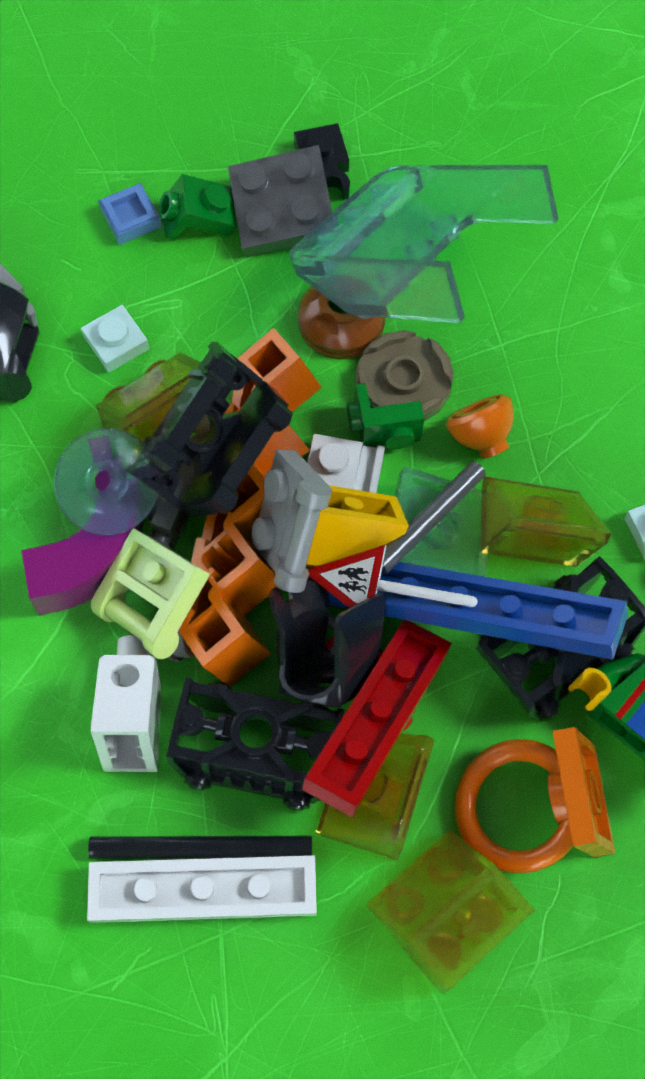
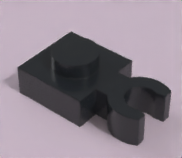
(332, 151)

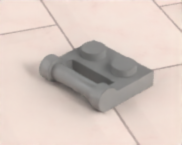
(289, 518)

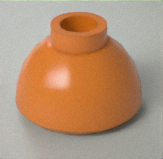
(484, 425)

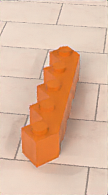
(237, 571)

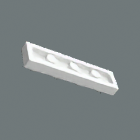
(201, 889)

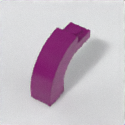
(72, 569)

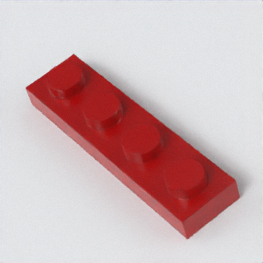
(376, 718)

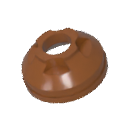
(335, 333)

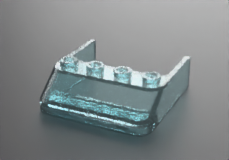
(384, 240)

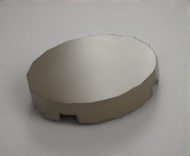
(406, 370)

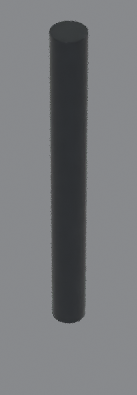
(197, 847)

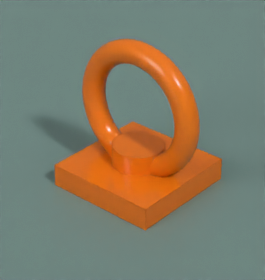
(574, 795)

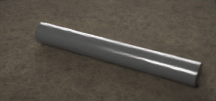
(432, 514)

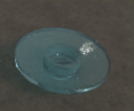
(118, 506)

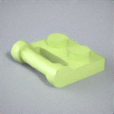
(160, 579)

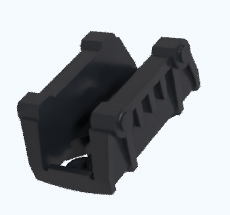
(230, 445)
(568, 665)
(234, 763)

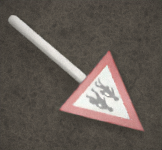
(359, 576)

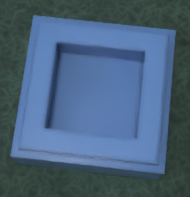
(130, 213)

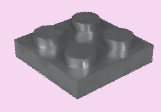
(279, 199)

